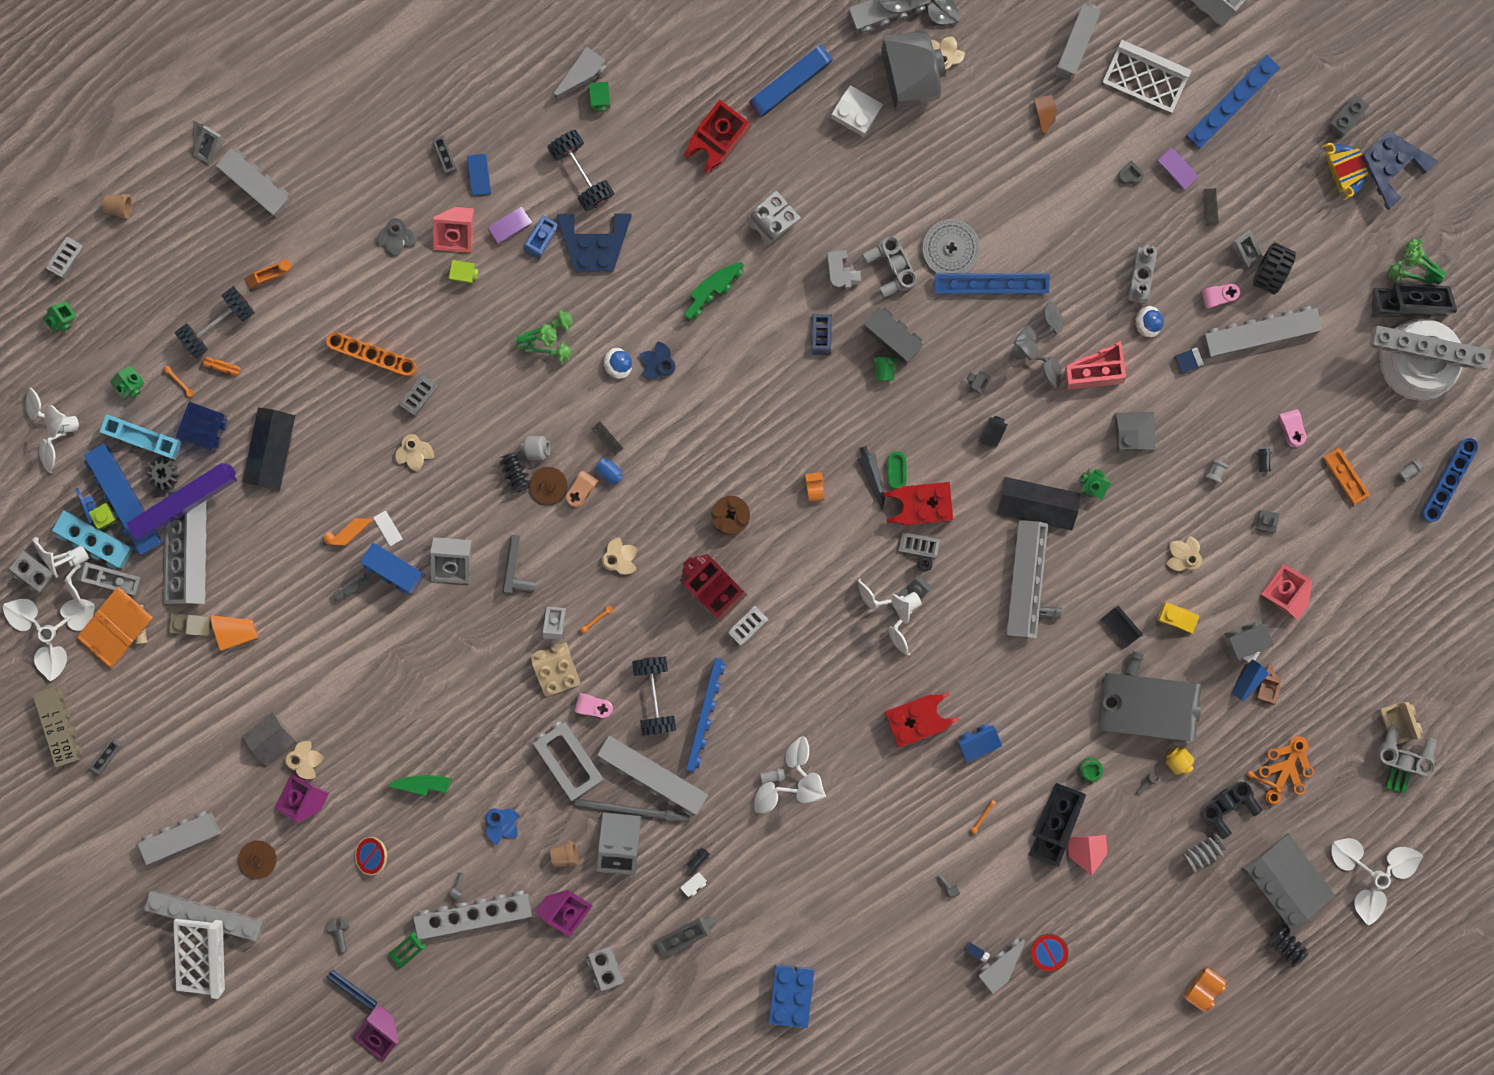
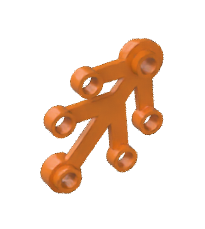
(1288, 767)

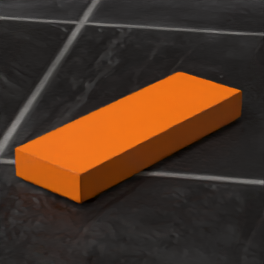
(1346, 476)

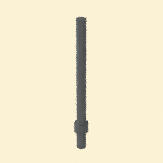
(669, 815)

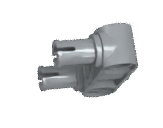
(1144, 261)
(897, 262)
(1407, 760)

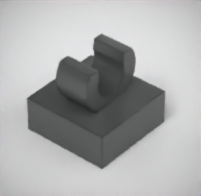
(978, 381)
(1267, 521)

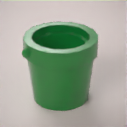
(885, 368)
(1090, 770)

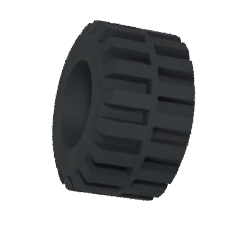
(1274, 268)

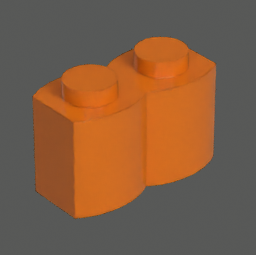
(1205, 989)

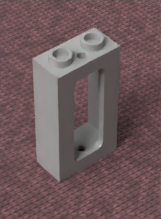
(1077, 41)
(564, 730)

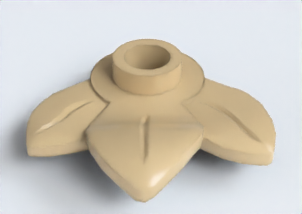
(949, 51)
(414, 455)
(1182, 553)
(623, 556)
(307, 760)

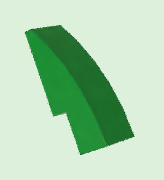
(422, 783)

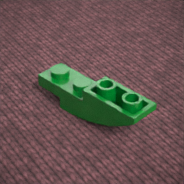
(718, 282)

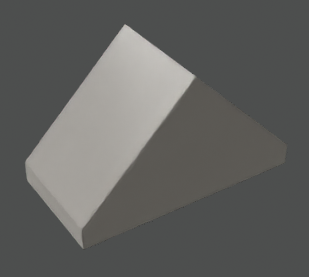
(1247, 249)

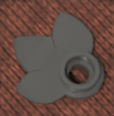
(396, 239)

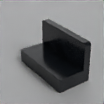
(1122, 626)

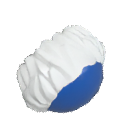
(1149, 321)
(618, 363)

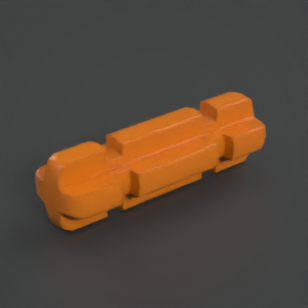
(221, 366)

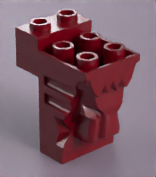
(711, 585)

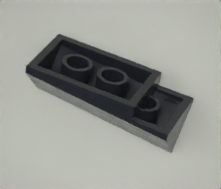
(1413, 301)
(269, 448)
(1039, 503)
(1056, 824)

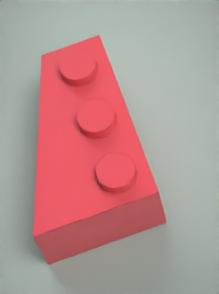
(1097, 369)

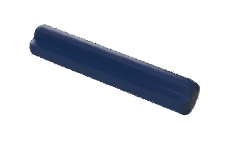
(352, 990)

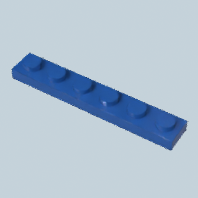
(1233, 102)
(992, 283)
(704, 722)

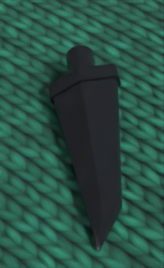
(870, 468)

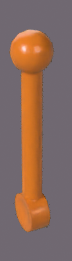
(189, 392)
(609, 609)
(1280, 788)
(973, 830)

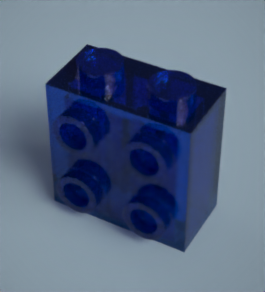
(202, 426)

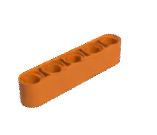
(363, 350)

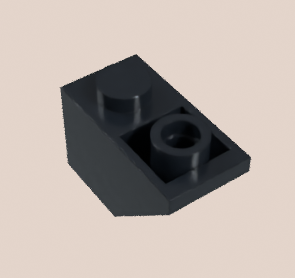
(993, 431)

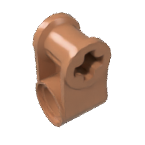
(583, 487)

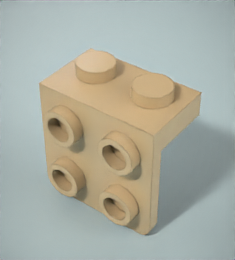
(555, 669)
(1402, 716)

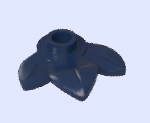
(655, 361)

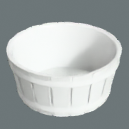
(1415, 376)

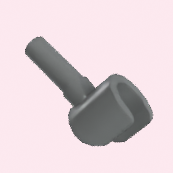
(1149, 781)
(952, 891)
(455, 893)

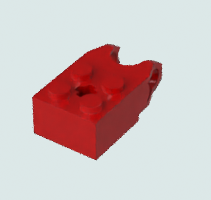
(712, 139)
(915, 507)
(925, 716)

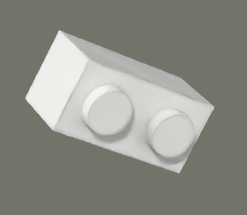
(693, 884)

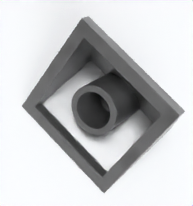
(269, 739)

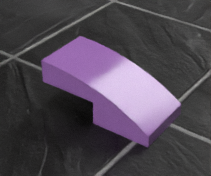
(1177, 168)
(509, 225)

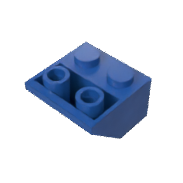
(979, 743)

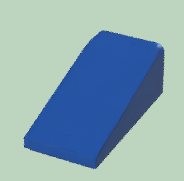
(479, 174)
(541, 237)
(1250, 679)

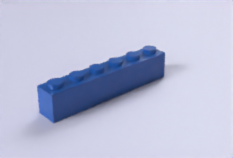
(119, 494)

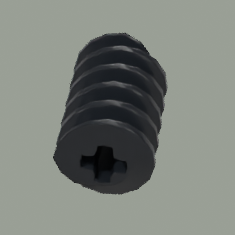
(515, 472)
(1288, 945)

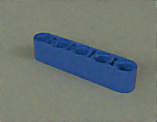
(790, 81)
(1455, 473)

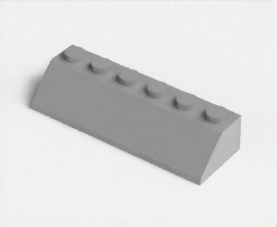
(185, 556)

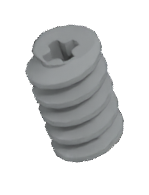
(1205, 852)

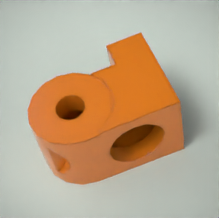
(814, 486)

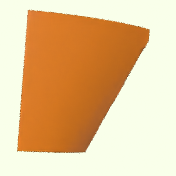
(233, 631)

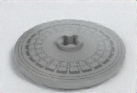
(943, 234)

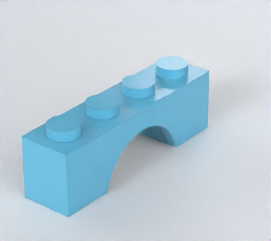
(140, 437)

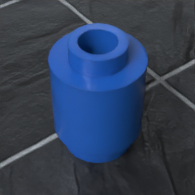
(609, 471)

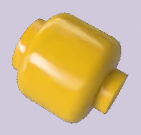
(1179, 760)

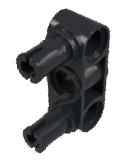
(1226, 802)

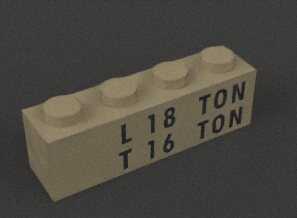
(57, 726)

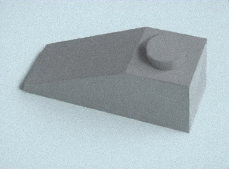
(583, 71)
(107, 577)

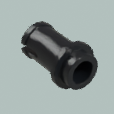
(1264, 460)
(927, 559)
(698, 859)

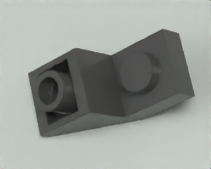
(918, 586)

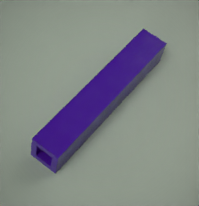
(182, 501)

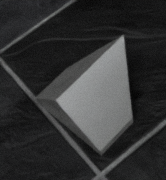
(206, 142)

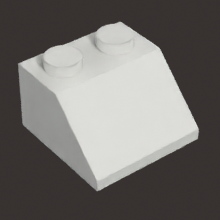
(856, 111)

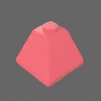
(454, 230)
(1289, 591)

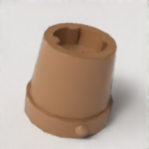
(118, 205)
(565, 855)

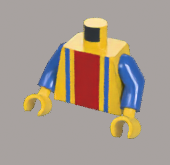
(1346, 168)

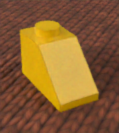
(1178, 617)

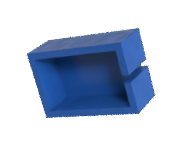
(392, 569)
(791, 996)

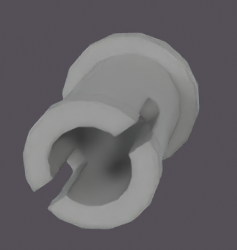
(1411, 470)
(773, 776)

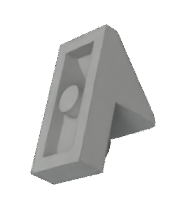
(554, 623)

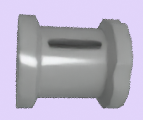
(1216, 471)

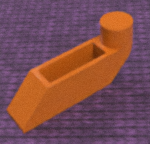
(269, 273)
(348, 534)

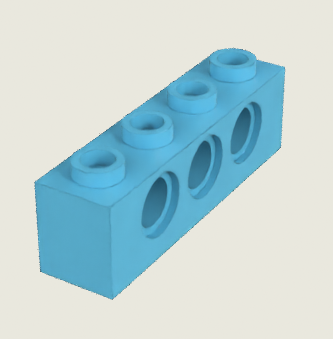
(68, 521)

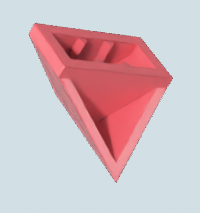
(1088, 851)

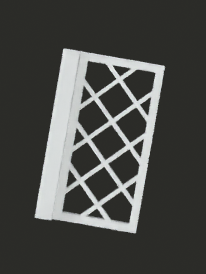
(1149, 59)
(214, 961)

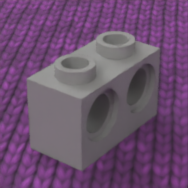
(35, 568)
(611, 966)

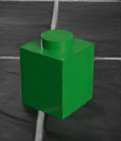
(599, 96)

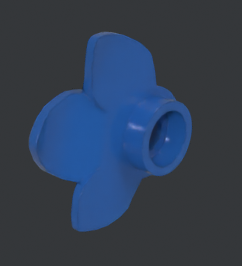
(504, 826)

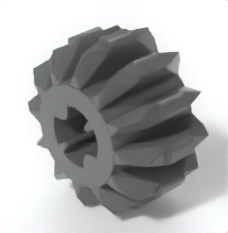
(156, 477)

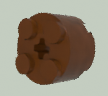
(732, 504)

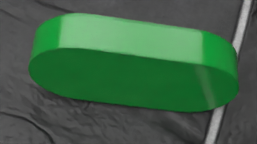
(896, 470)

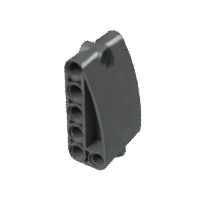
(1151, 707)

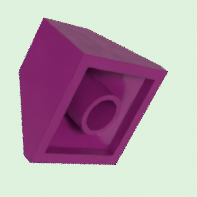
(300, 799)
(563, 911)
(378, 1033)

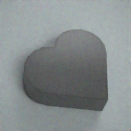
(1131, 173)

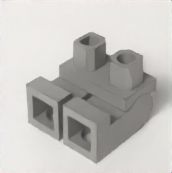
(769, 225)
(839, 276)

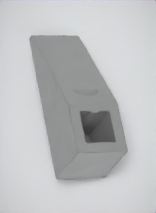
(999, 971)

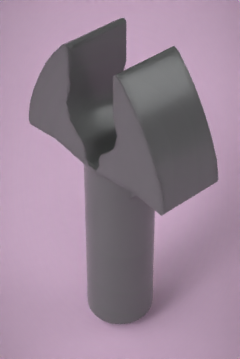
(339, 933)

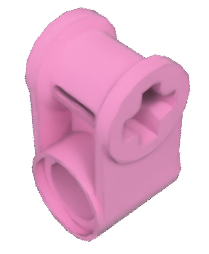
(1217, 295)
(1292, 425)
(590, 705)

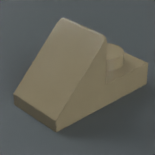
(190, 624)

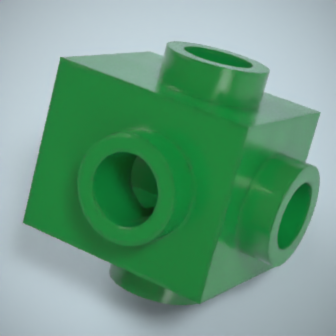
(59, 317)
(127, 383)
(1094, 483)

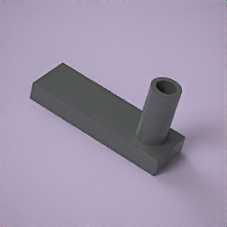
(509, 580)
(685, 935)

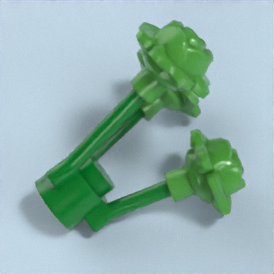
(1415, 255)
(548, 336)

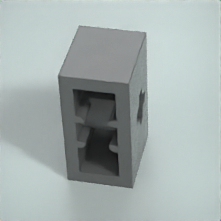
(1347, 116)

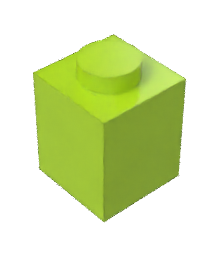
(463, 272)
(103, 516)

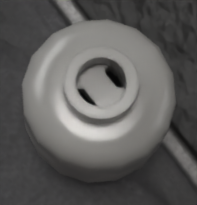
(535, 448)

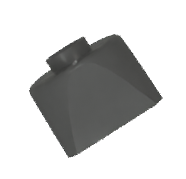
(912, 69)

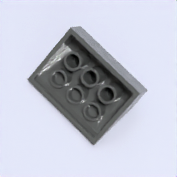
(1289, 882)

